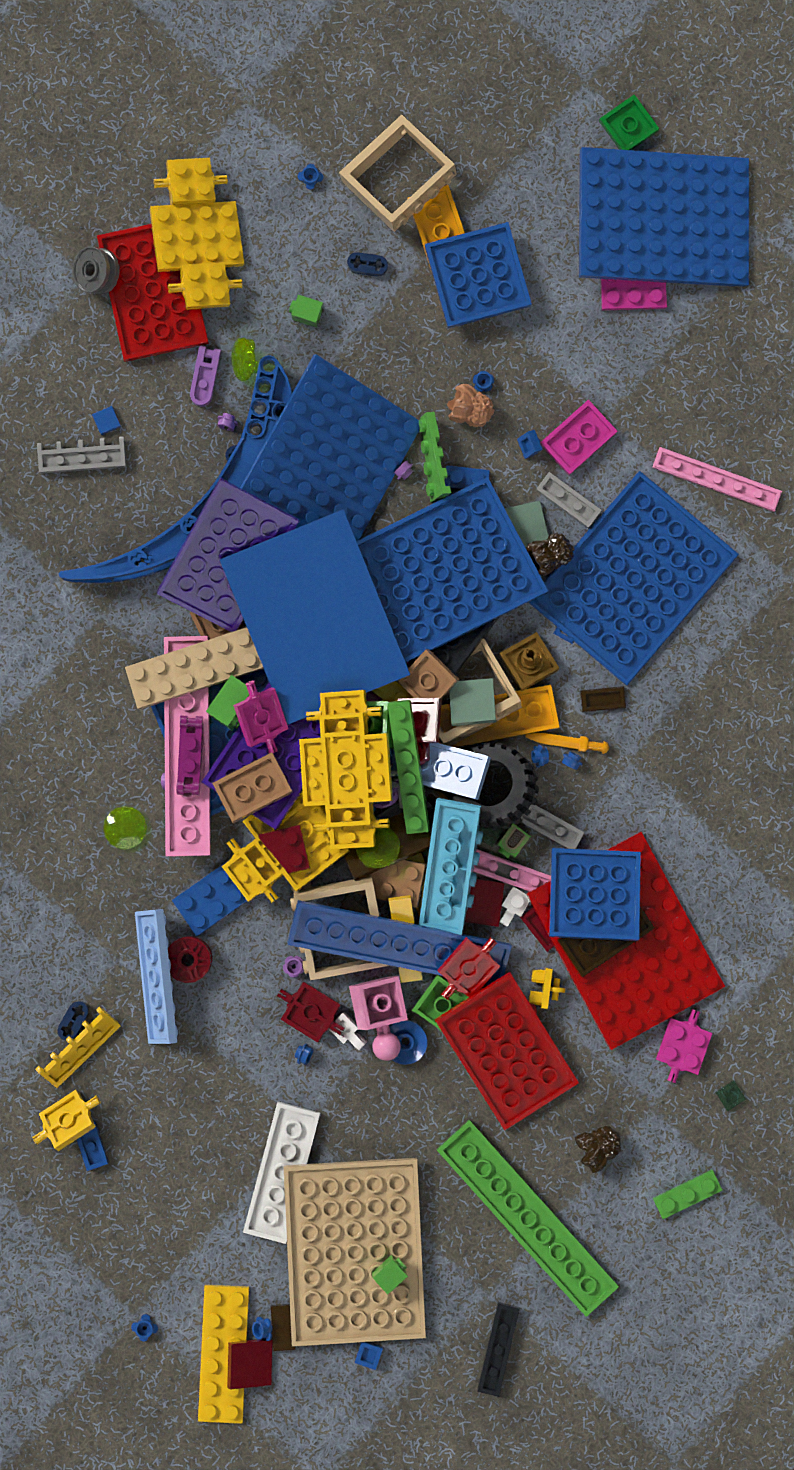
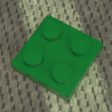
(629, 124)

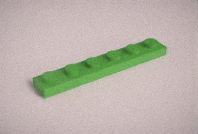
(408, 766)

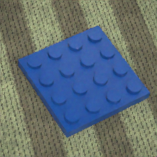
(478, 275)
(595, 894)

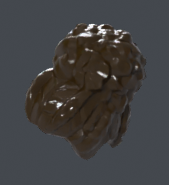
(550, 553)
(599, 1147)

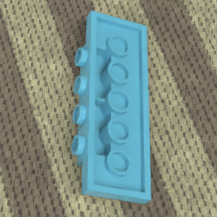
(451, 865)

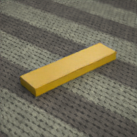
(402, 911)

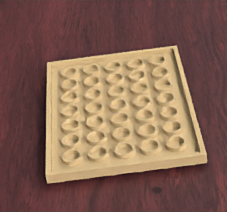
(339, 1230)

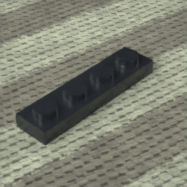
(498, 1349)

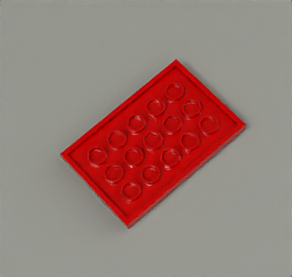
(144, 311)
(506, 1051)

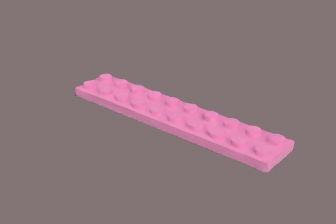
(187, 814)

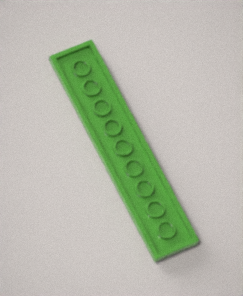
(527, 1218)

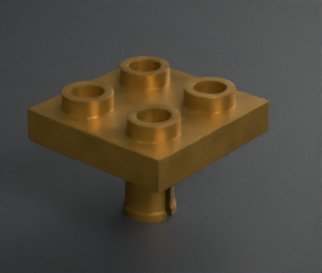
(529, 661)

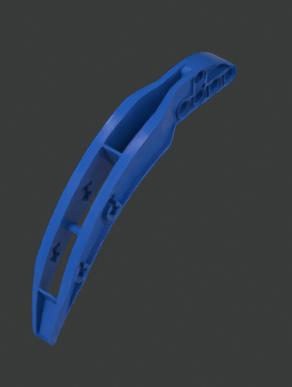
(163, 549)

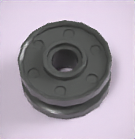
(95, 270)

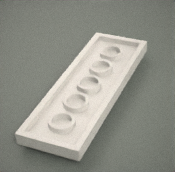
(287, 1144)

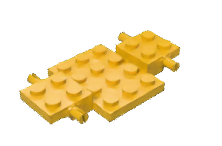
(197, 234)
(346, 769)
(256, 869)

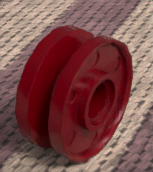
(202, 959)

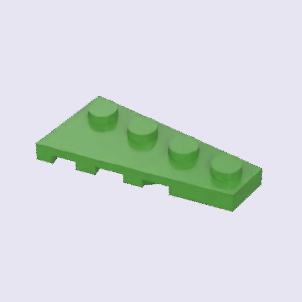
(433, 456)

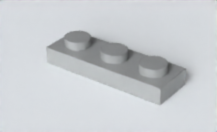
(568, 500)
(552, 827)

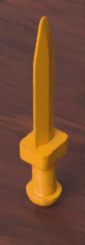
(582, 743)

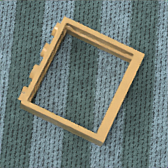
(375, 151)
(502, 709)
(332, 889)

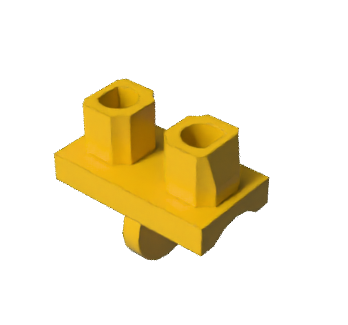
(542, 998)

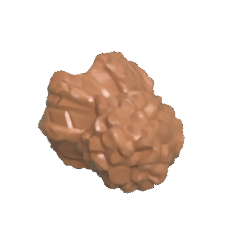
(470, 406)

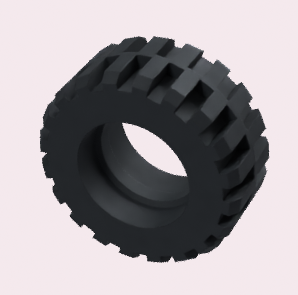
(522, 790)

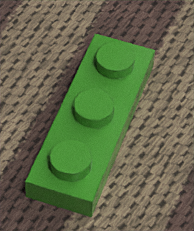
(687, 1194)

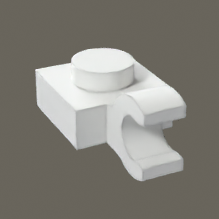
(515, 904)
(349, 1032)

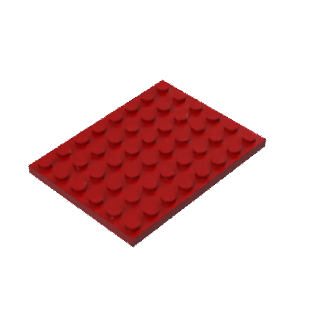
(652, 975)

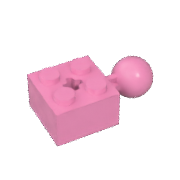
(379, 1016)

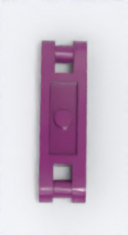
(190, 755)

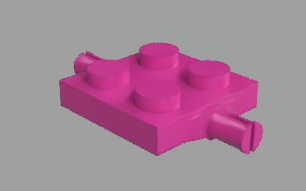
(261, 717)
(684, 1046)

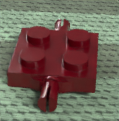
(311, 1012)

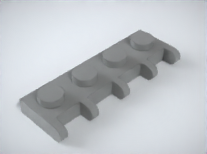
(81, 458)

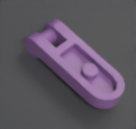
(204, 376)

